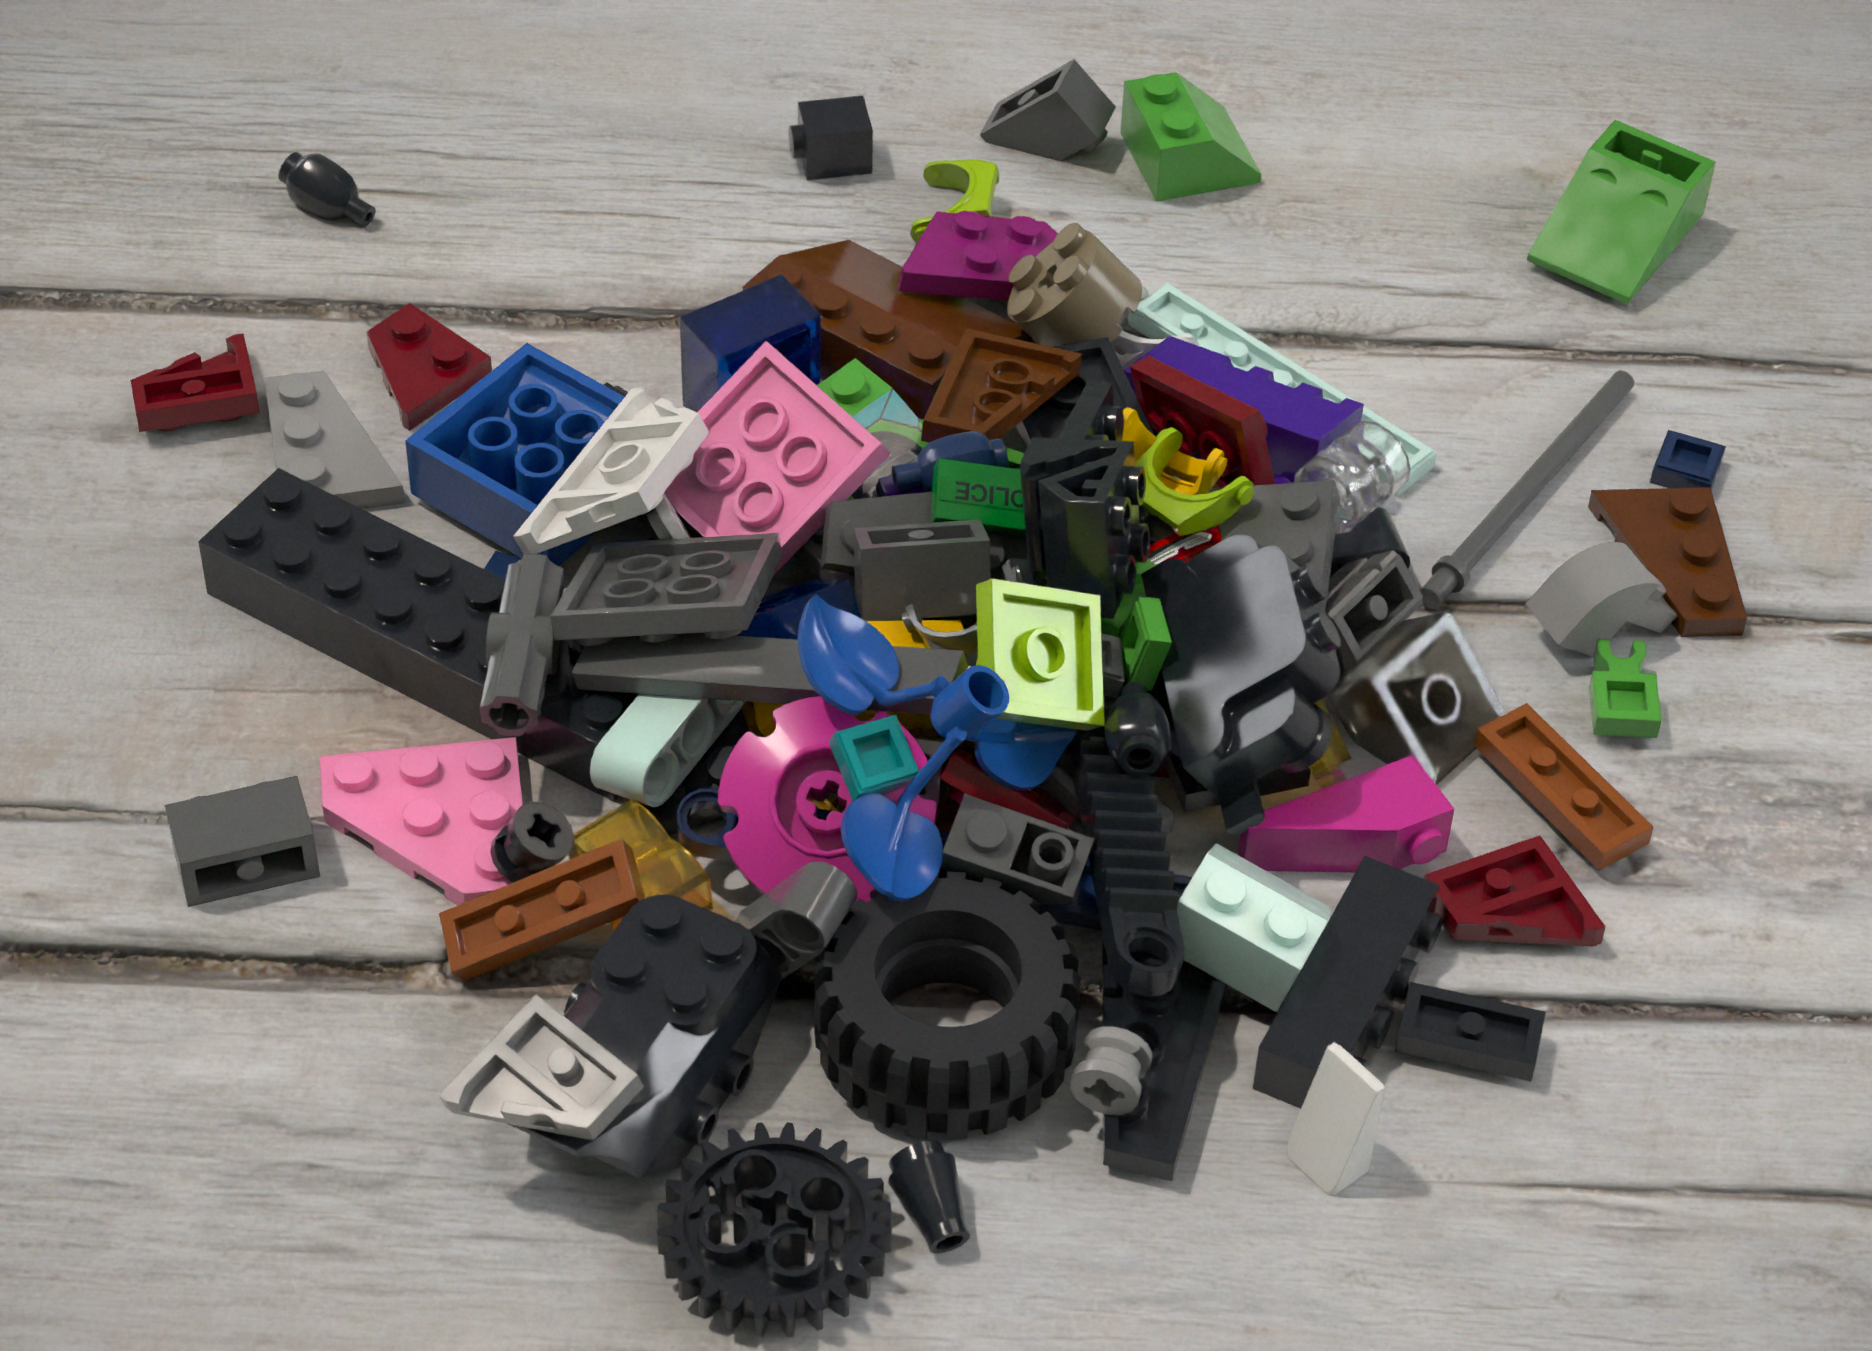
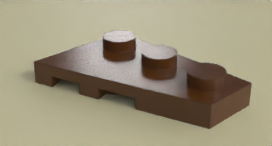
(996, 385)
(1684, 547)

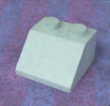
(1248, 926)

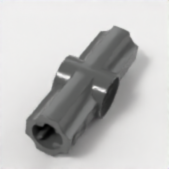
(521, 646)

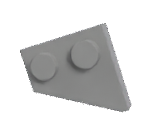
(544, 1077)

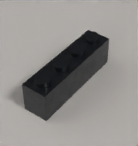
(1350, 978)

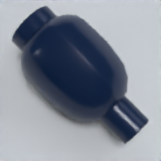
(963, 447)

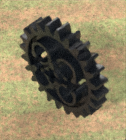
(774, 1229)

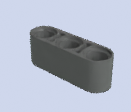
(800, 914)

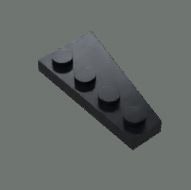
(1180, 1035)

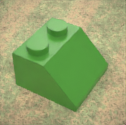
(1182, 138)

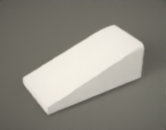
(1337, 1122)

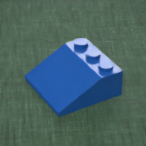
(508, 444)

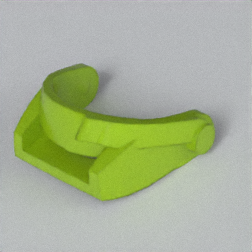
(971, 176)
(1183, 511)

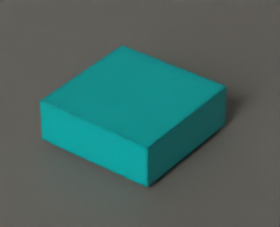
(874, 757)

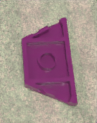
(972, 254)

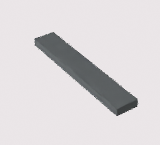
(739, 669)

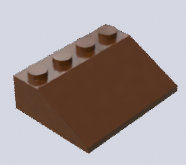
(891, 332)

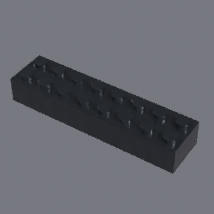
(391, 612)

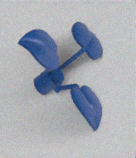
(853, 665)

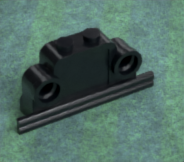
(1245, 667)

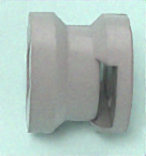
(1111, 1070)

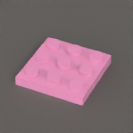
(772, 456)

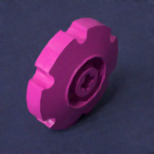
(772, 791)

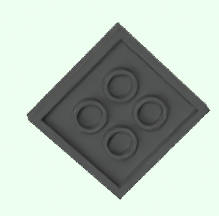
(667, 588)

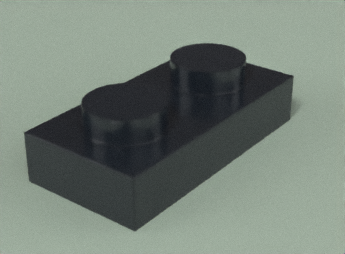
(1470, 1031)

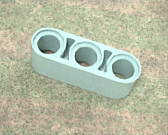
(658, 745)

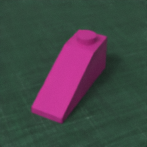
(1381, 814)

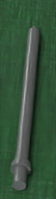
(1452, 572)

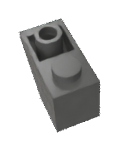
(1015, 850)

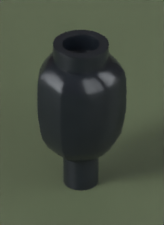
(324, 188)
(1137, 731)

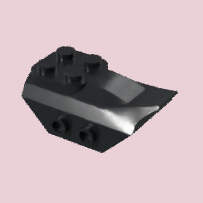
(682, 1008)

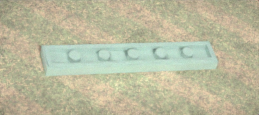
(1174, 313)

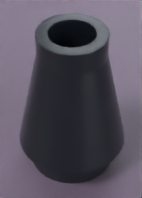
(929, 1190)

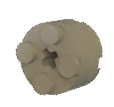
(1072, 290)

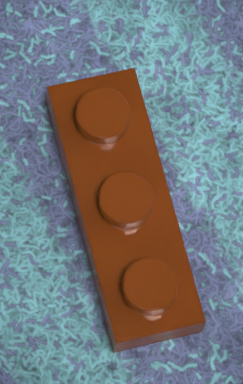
(1563, 786)
(541, 910)

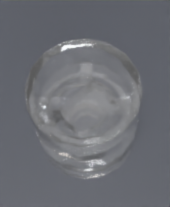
(1367, 469)

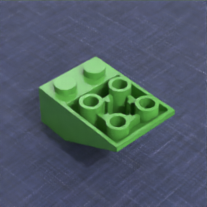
(1624, 211)

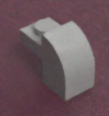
(1597, 596)

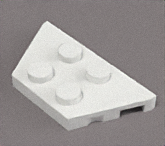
(617, 472)

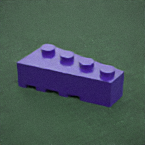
(1296, 418)

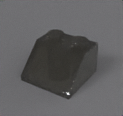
(1418, 696)

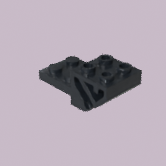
(1085, 502)

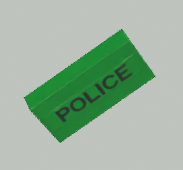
(978, 493)

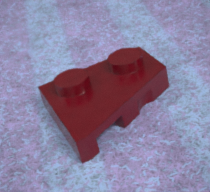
(1515, 898)

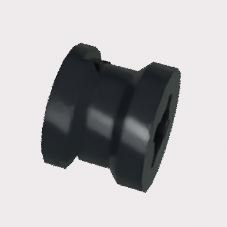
(532, 841)

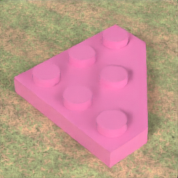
(428, 808)

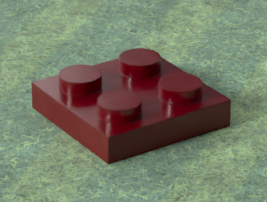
(970, 779)

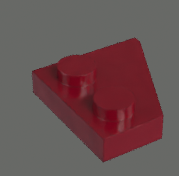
(424, 363)
(197, 390)

